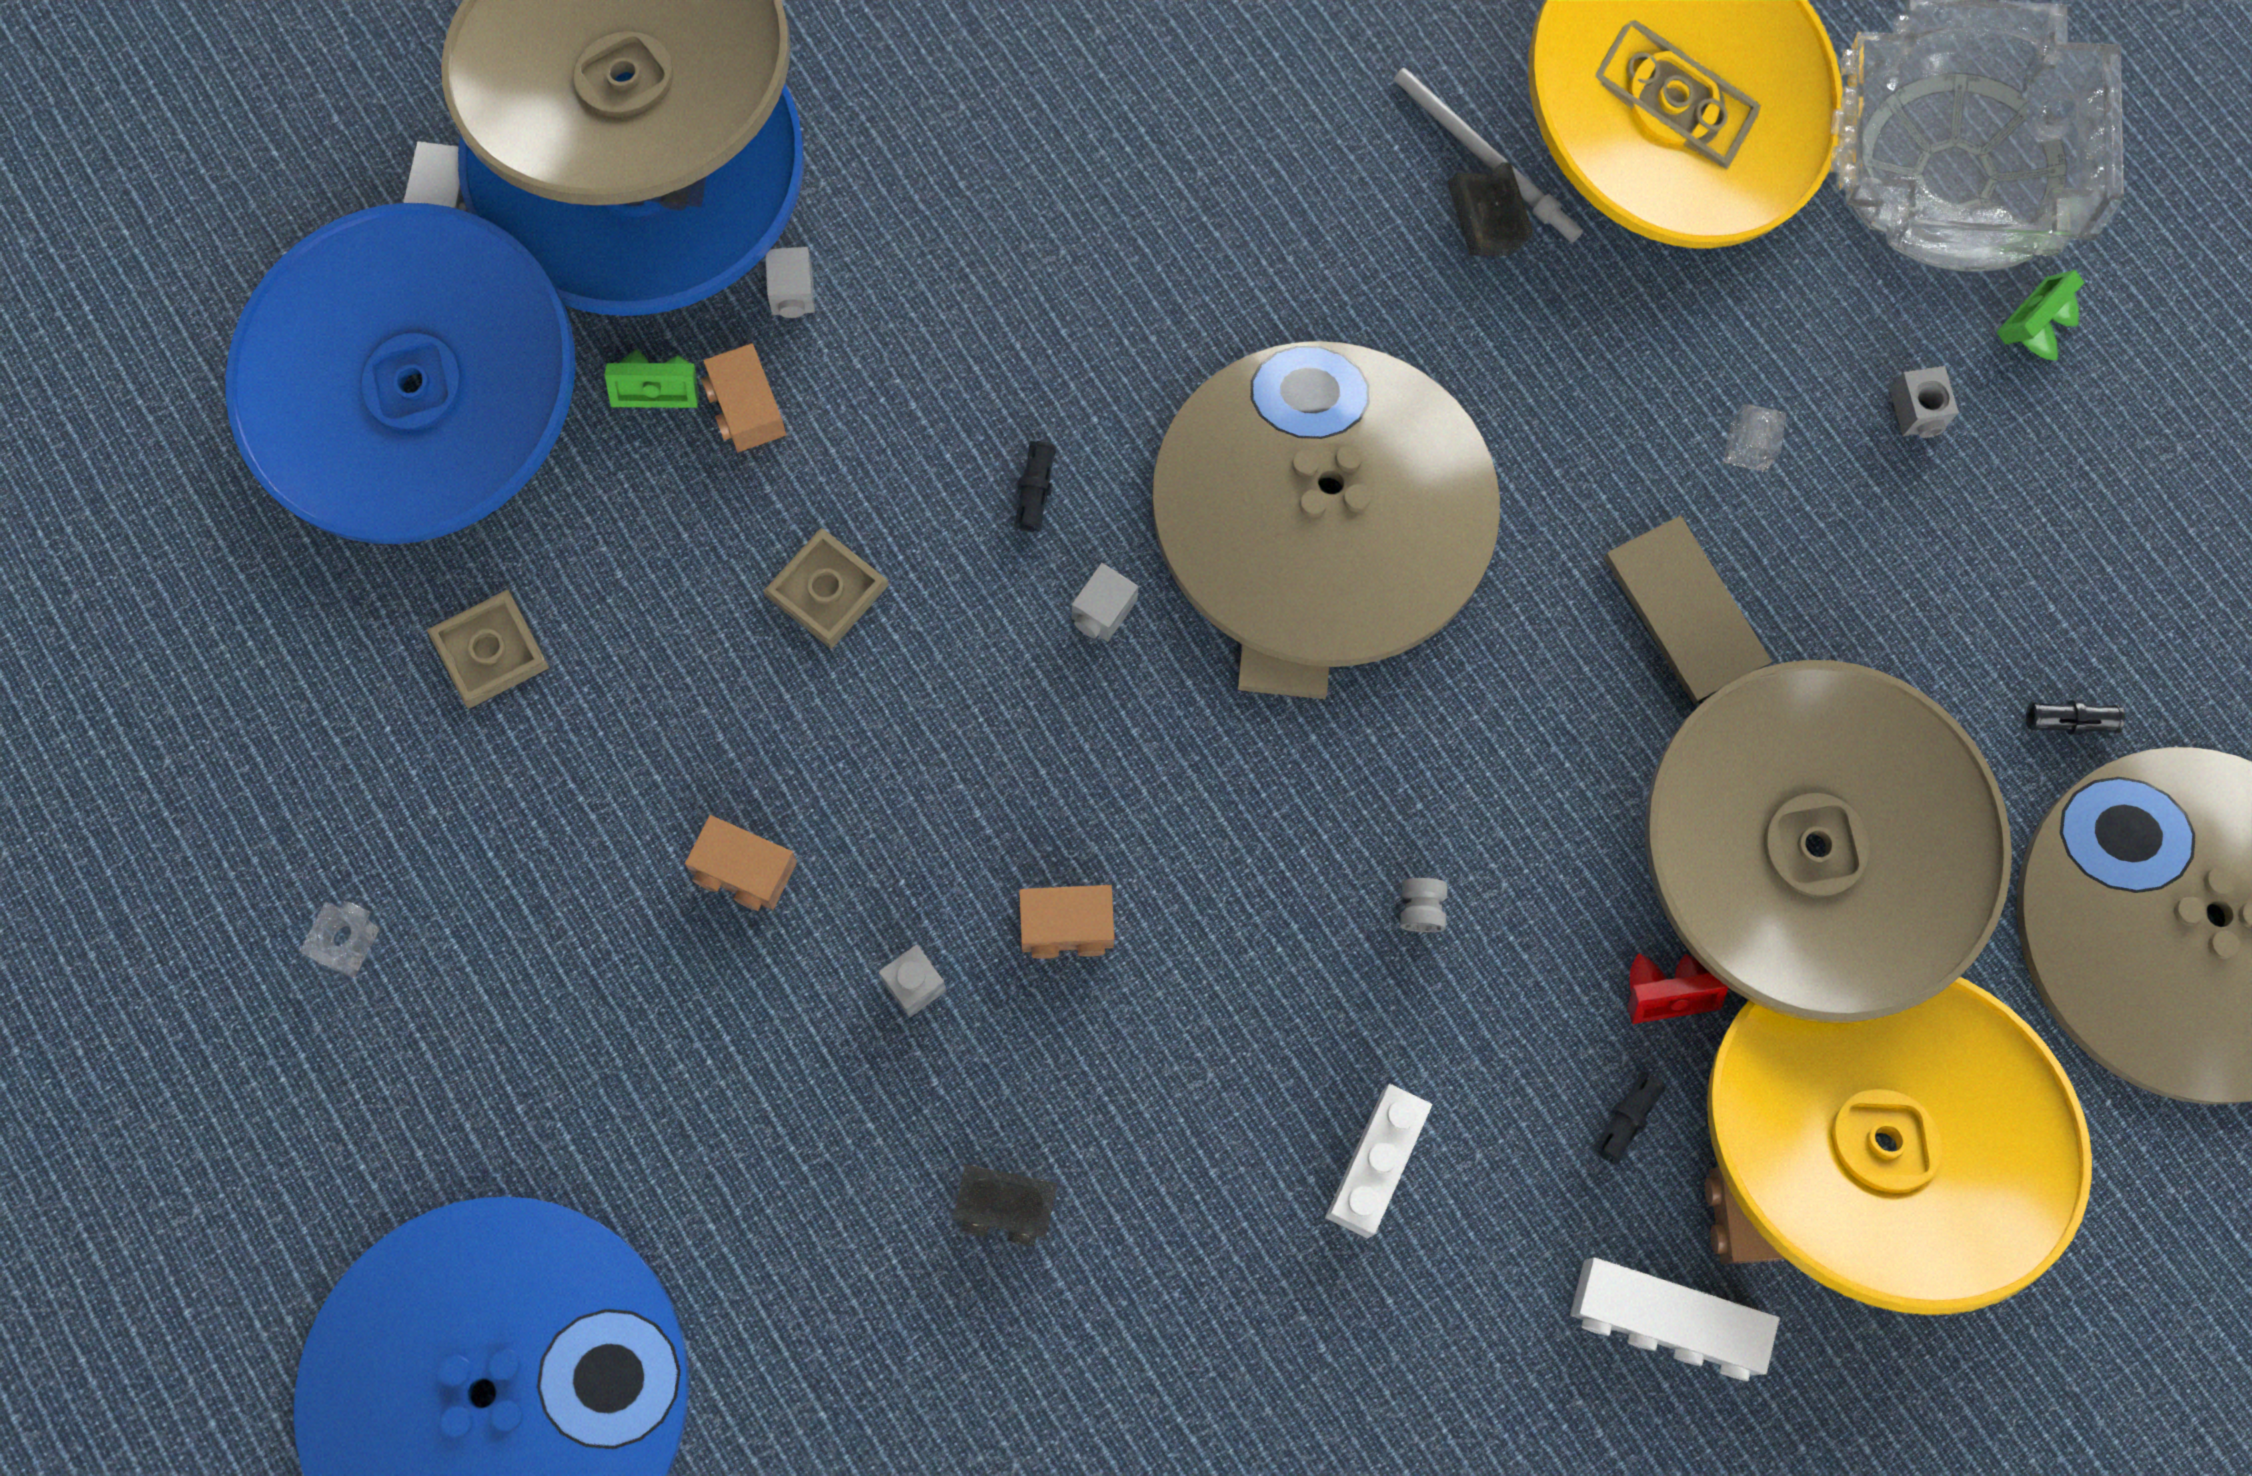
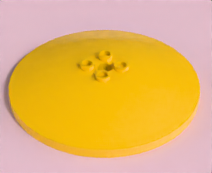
(1637, 164)
(1983, 1165)

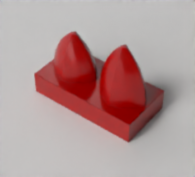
(1658, 998)

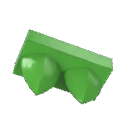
(2050, 300)
(646, 384)

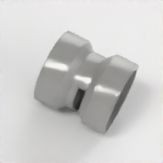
(1424, 908)

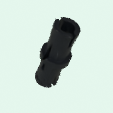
(1035, 486)
(2075, 717)
(1629, 1117)

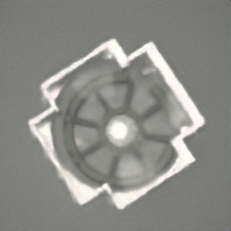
(1980, 133)

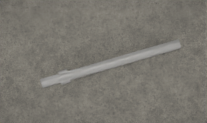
(1545, 206)

